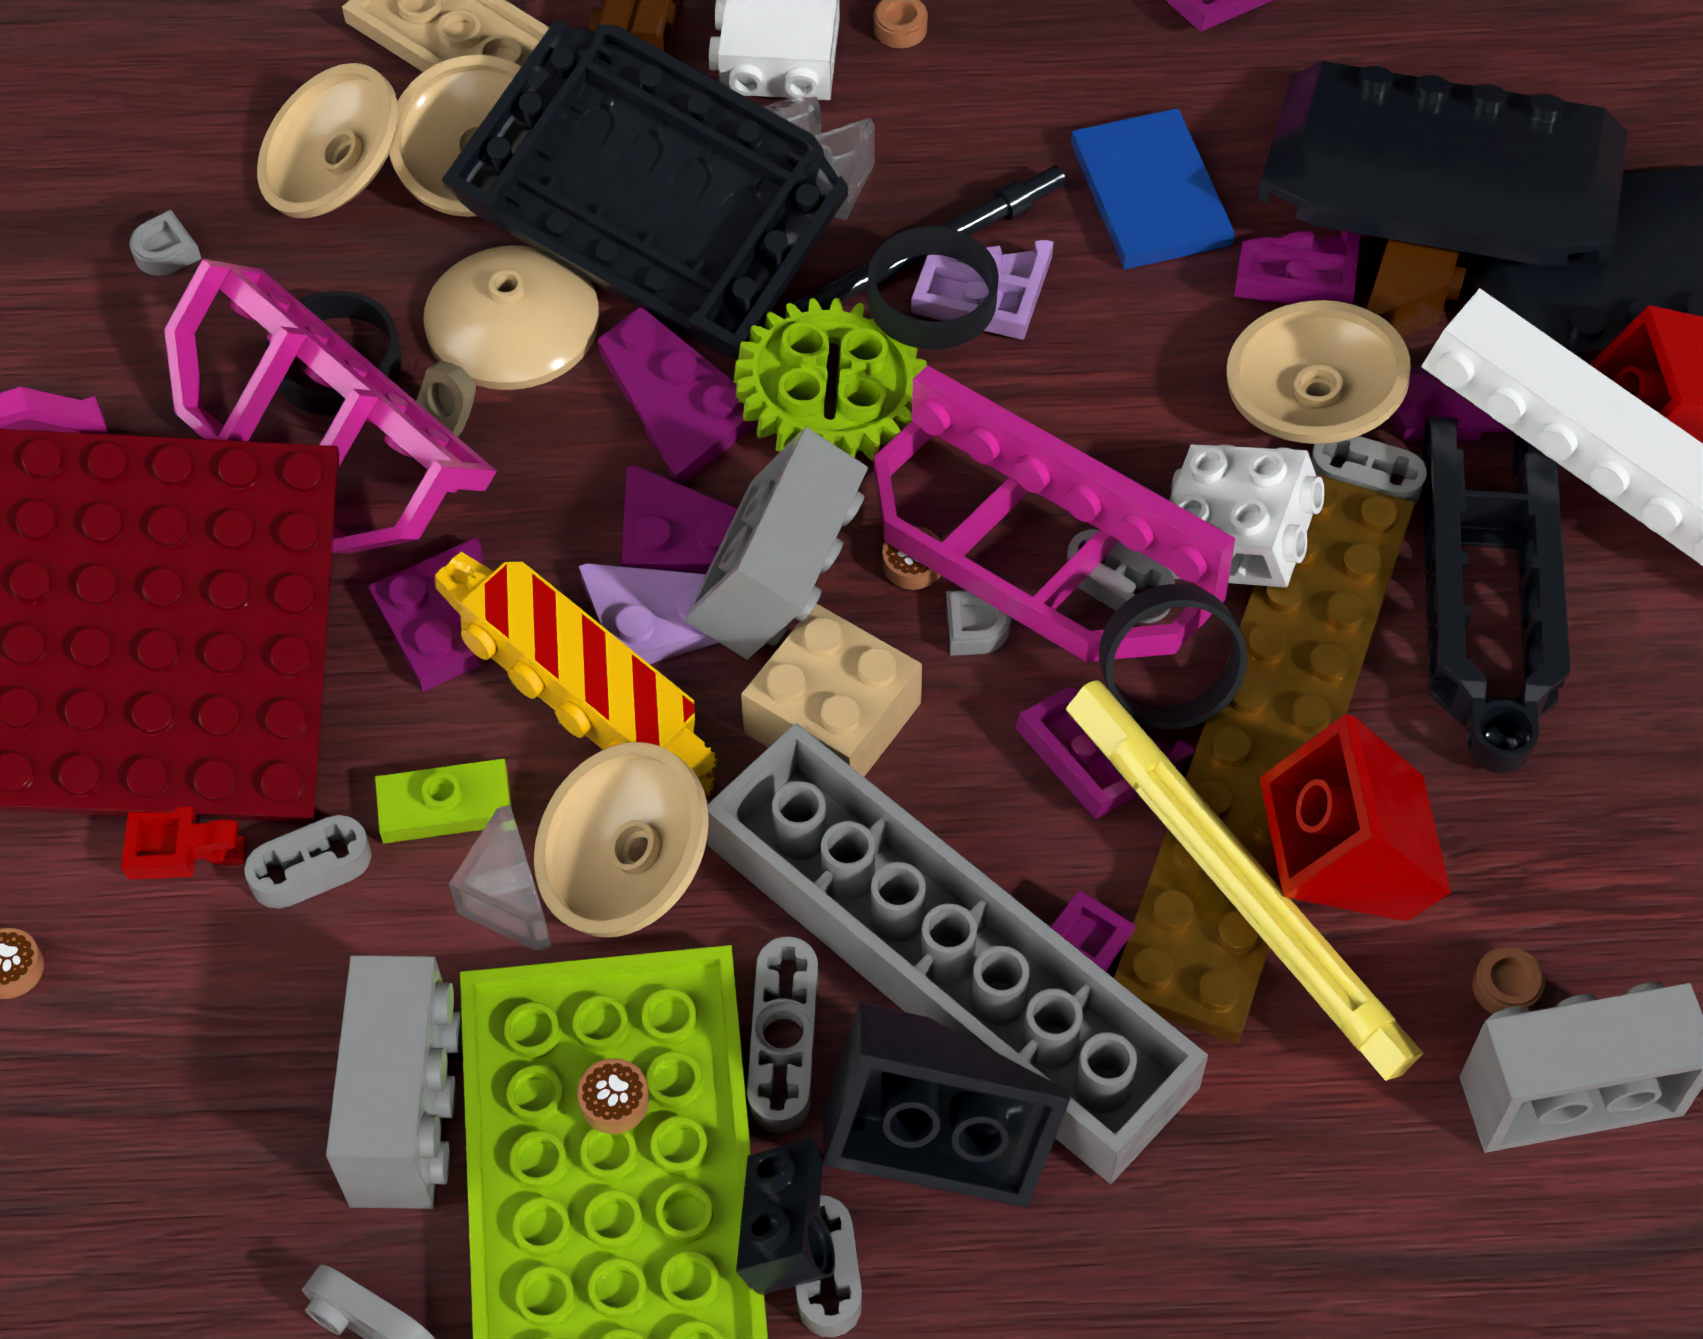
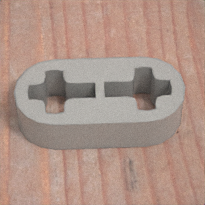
(1372, 466)
(1121, 575)
(308, 861)
(845, 1277)

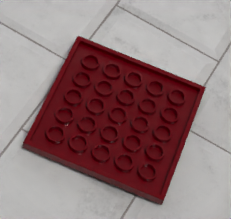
(163, 624)

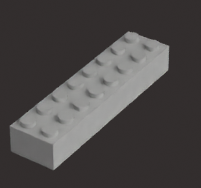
(953, 944)

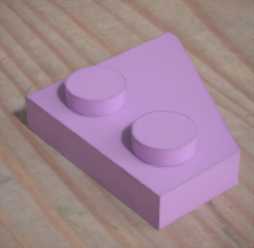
(954, 289)
(645, 608)

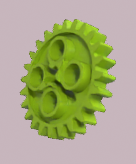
(785, 378)

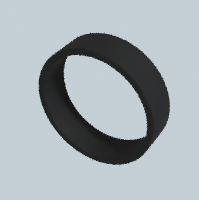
(932, 241)
(342, 305)
(1199, 708)

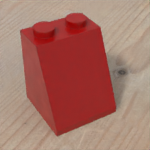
(1661, 365)
(1354, 825)

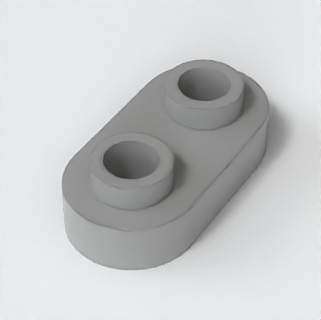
(343, 1303)

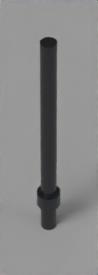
(1008, 202)

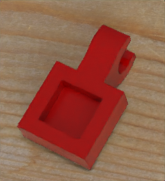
(171, 842)

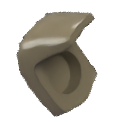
(447, 395)

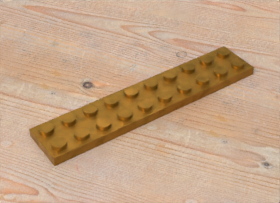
(1305, 649)

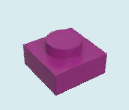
(1094, 930)

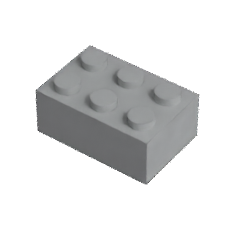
(779, 545)
(1585, 1065)
(393, 1083)

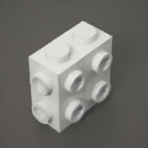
(776, 47)
(1256, 497)

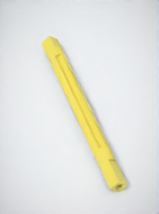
(1244, 882)

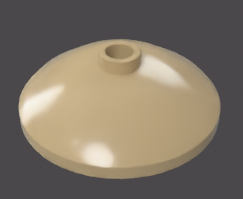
(439, 118)
(328, 141)
(511, 317)
(1318, 371)
(601, 825)

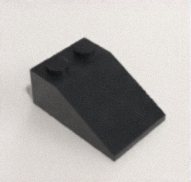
(938, 1110)

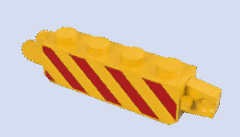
(571, 661)

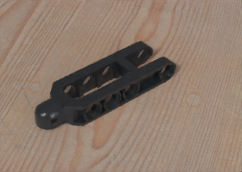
(1529, 520)

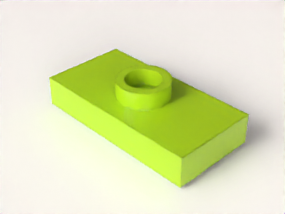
(440, 800)

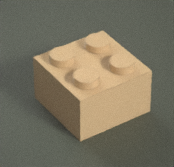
(837, 687)

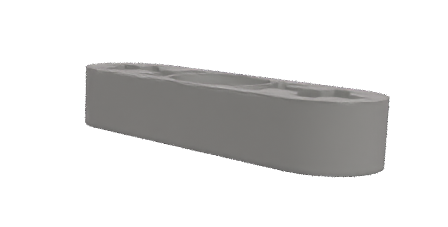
(761, 1052)

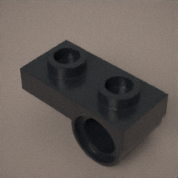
(781, 1227)

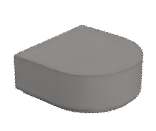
(163, 245)
(974, 624)

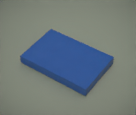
(1152, 188)

